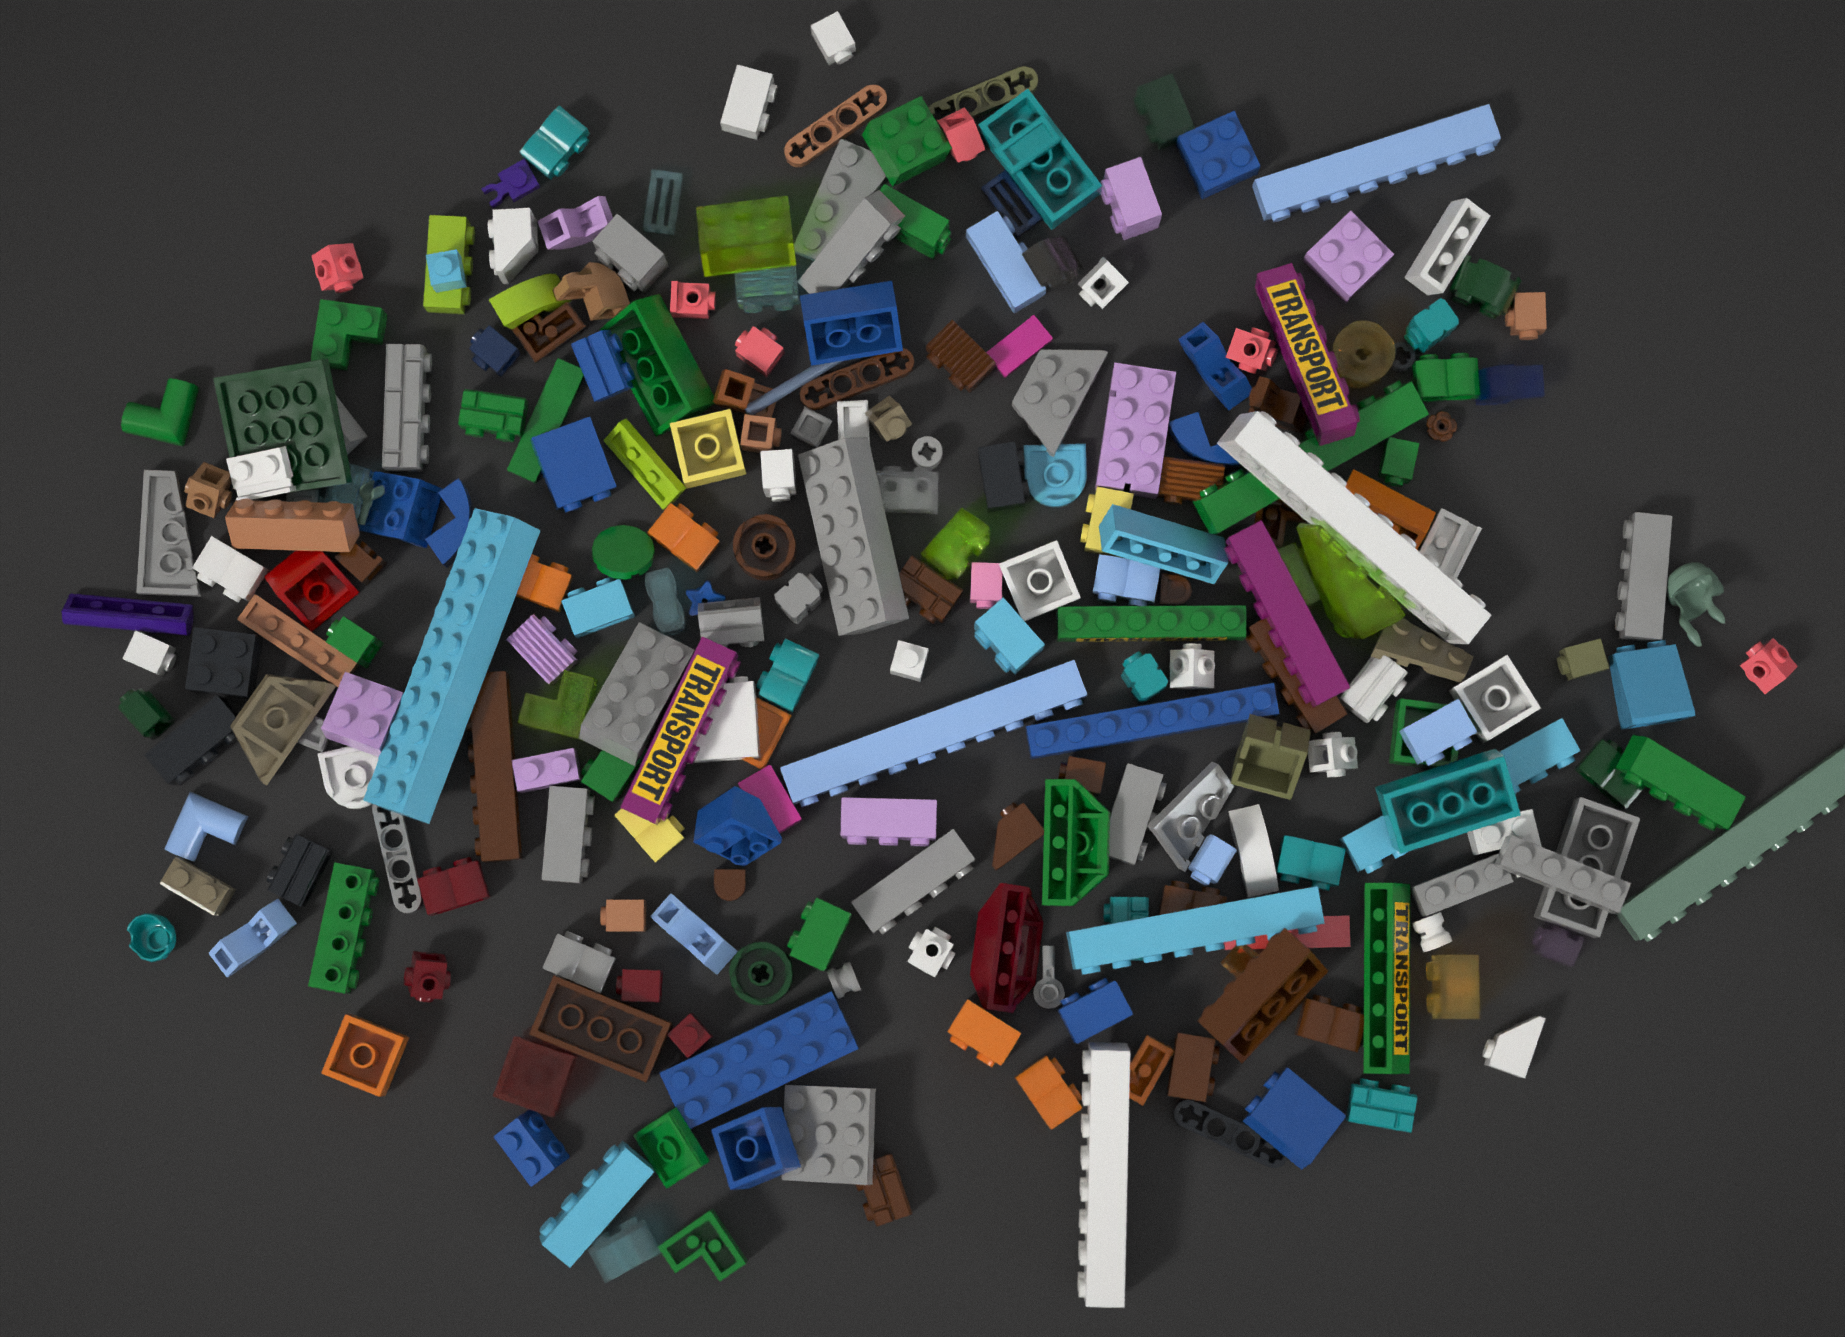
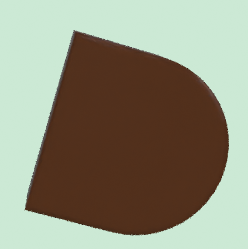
(1174, 589)
(729, 883)

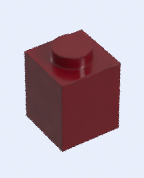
(640, 985)
(690, 1035)

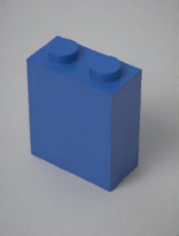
(573, 464)
(1293, 1117)

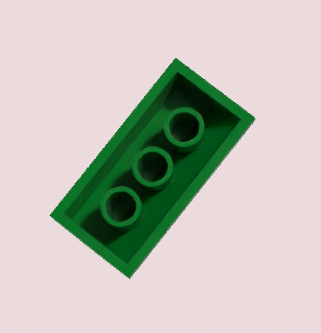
(664, 369)

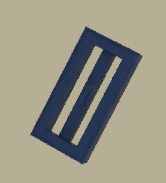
(995, 182)

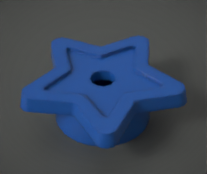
(704, 591)

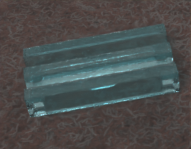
(658, 227)

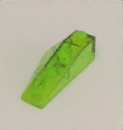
(1346, 593)

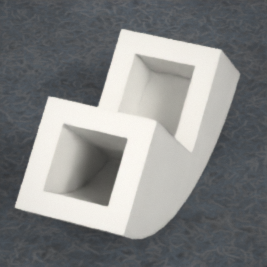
(1253, 850)

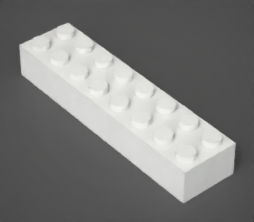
(1106, 1174)

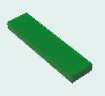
(548, 415)

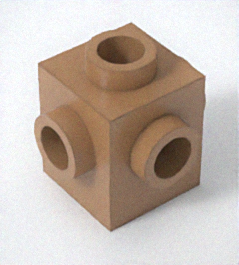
(204, 494)

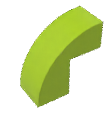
(527, 300)

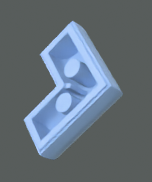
(199, 818)

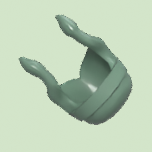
(1693, 590)

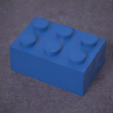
(851, 323)

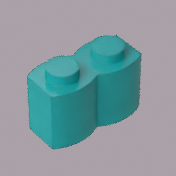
(555, 143)
(788, 674)
(1309, 862)

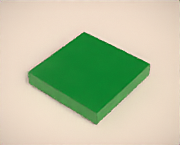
(671, 1148)

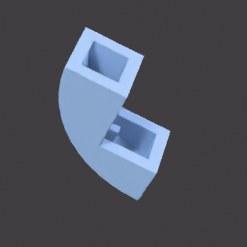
(693, 933)
(253, 938)

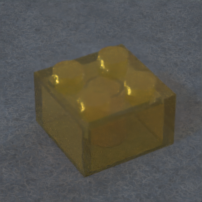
(1453, 987)

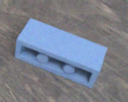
(1004, 260)

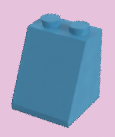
(1649, 685)

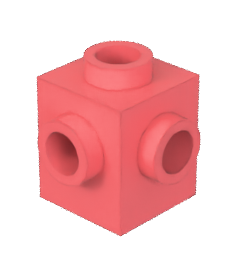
(337, 267)
(1241, 350)
(1768, 664)

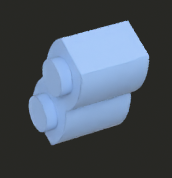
(1125, 580)
(1211, 860)

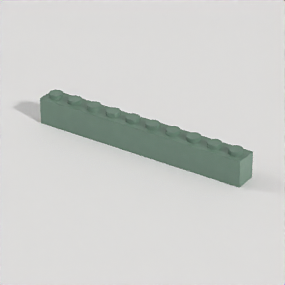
(1735, 848)

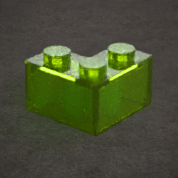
(566, 712)

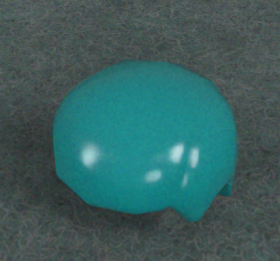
(152, 937)

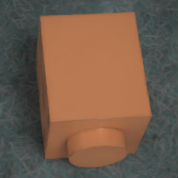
(624, 915)

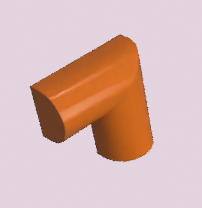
(1147, 1067)

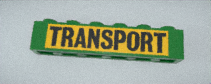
(1151, 623)
(1387, 978)

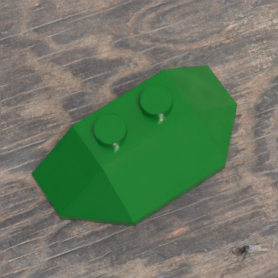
(1073, 842)

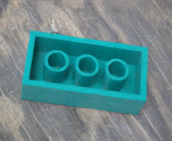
(1056, 181)
(1448, 801)

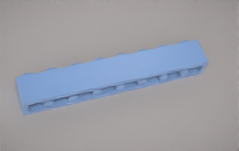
(1376, 163)

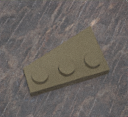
(1416, 646)

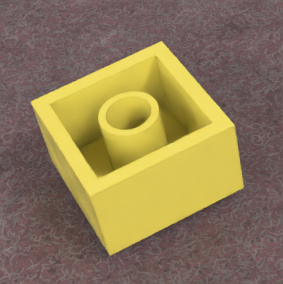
(708, 448)

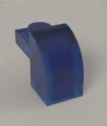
(1510, 382)

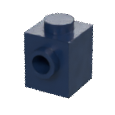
(493, 351)

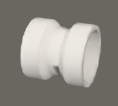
(1431, 932)

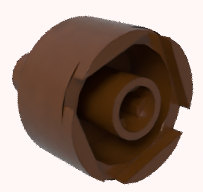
(754, 533)

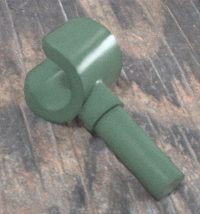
(369, 494)

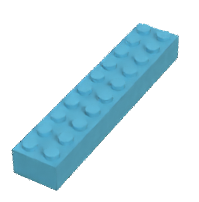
(451, 665)

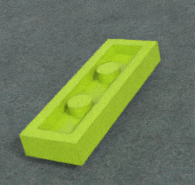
(644, 464)

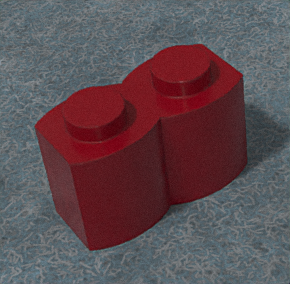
(453, 887)

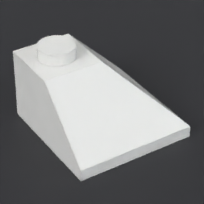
(1039, 581)

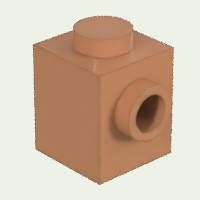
(1527, 315)
(760, 434)

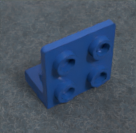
(404, 510)

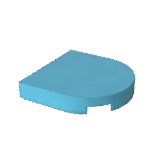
(1055, 479)

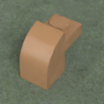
(598, 287)

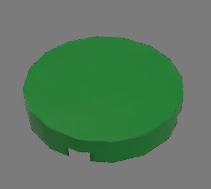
(623, 552)

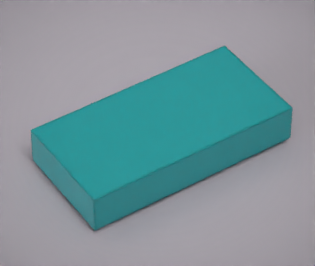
(1028, 145)

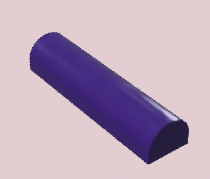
(128, 614)

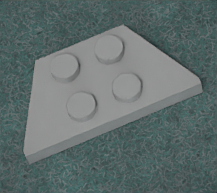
(1056, 391)

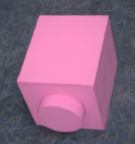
(985, 584)

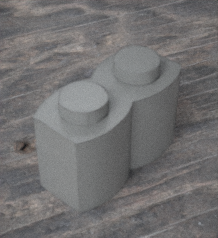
(579, 962)

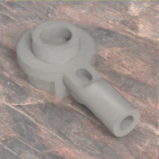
(1048, 991)

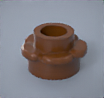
(1441, 434)

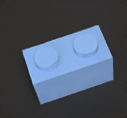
(1438, 732)

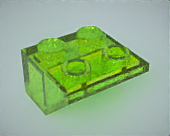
(956, 544)

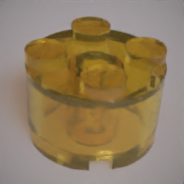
(1375, 344)

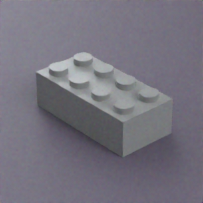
(636, 694)
(1598, 839)

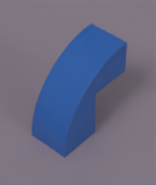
(1216, 370)
(1192, 440)
(448, 539)

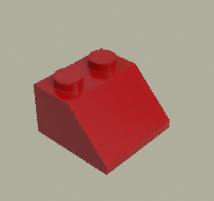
(311, 586)

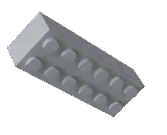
(853, 536)

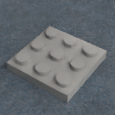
(831, 1133)

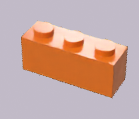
(1405, 514)

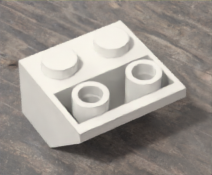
(514, 241)

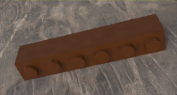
(494, 774)

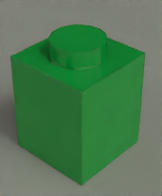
(1398, 461)

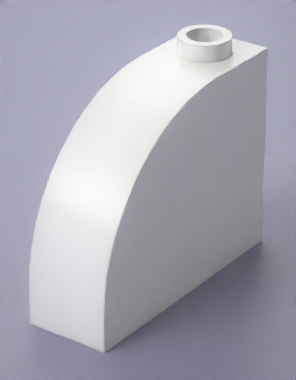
(734, 725)

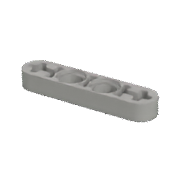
(392, 855)

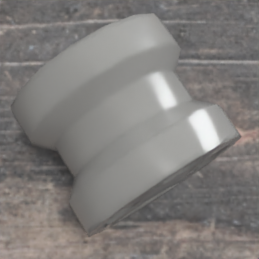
(928, 457)
(843, 980)

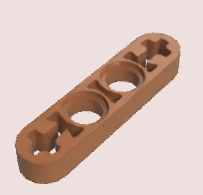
(838, 129)

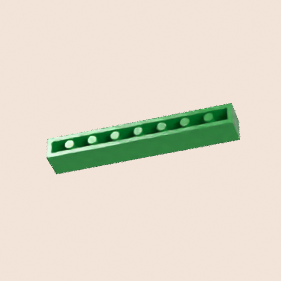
(1379, 419)

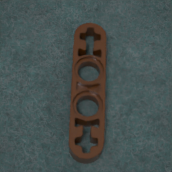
(855, 374)

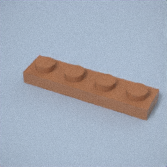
(296, 640)

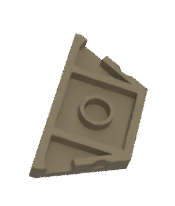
(277, 719)

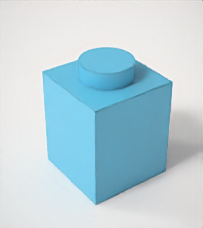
(446, 271)

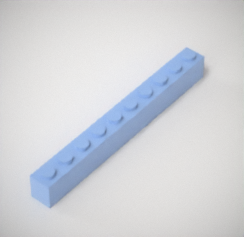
(934, 732)

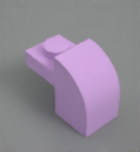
(575, 226)

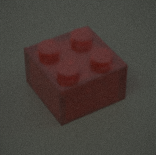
(535, 1076)

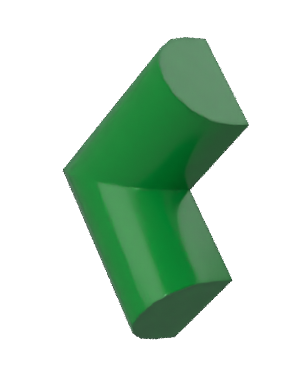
(169, 422)

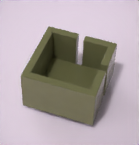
(1270, 757)

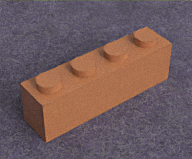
(292, 525)

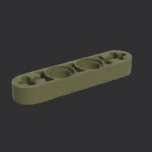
(979, 93)

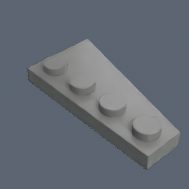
(847, 181)
(164, 541)

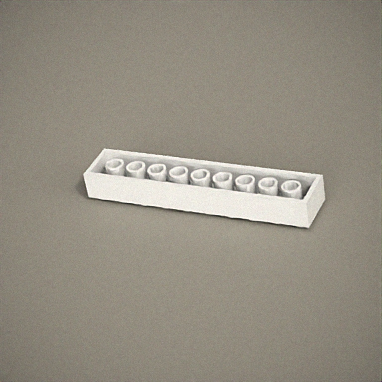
(1366, 536)

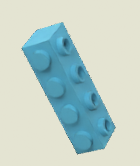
(1163, 544)
(595, 1204)

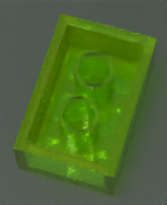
(745, 236)

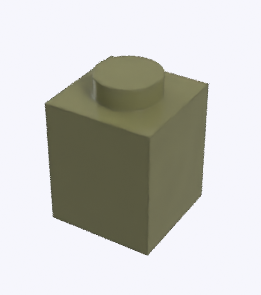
(1582, 660)

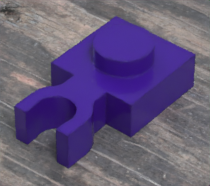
(516, 181)

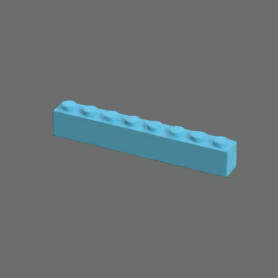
(1524, 760)
(1194, 928)

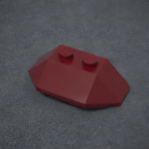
(1006, 948)

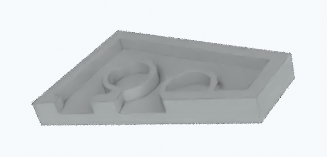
(1186, 817)

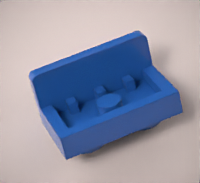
(531, 1146)

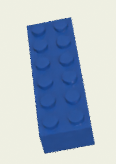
(759, 1060)

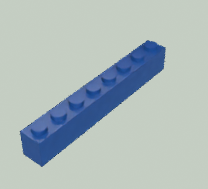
(1151, 721)

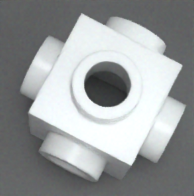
(1192, 668)
(1332, 754)
(925, 962)

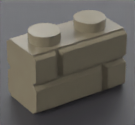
(197, 886)

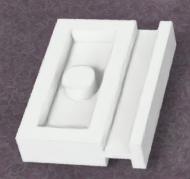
(261, 473)
(1450, 541)

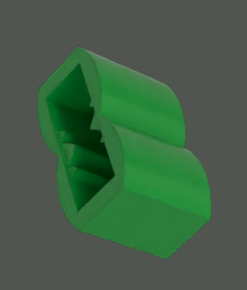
(1446, 378)

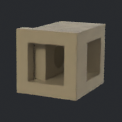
(891, 423)

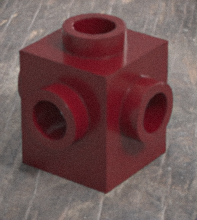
(427, 976)

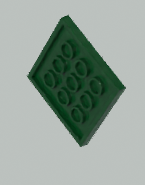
(289, 409)

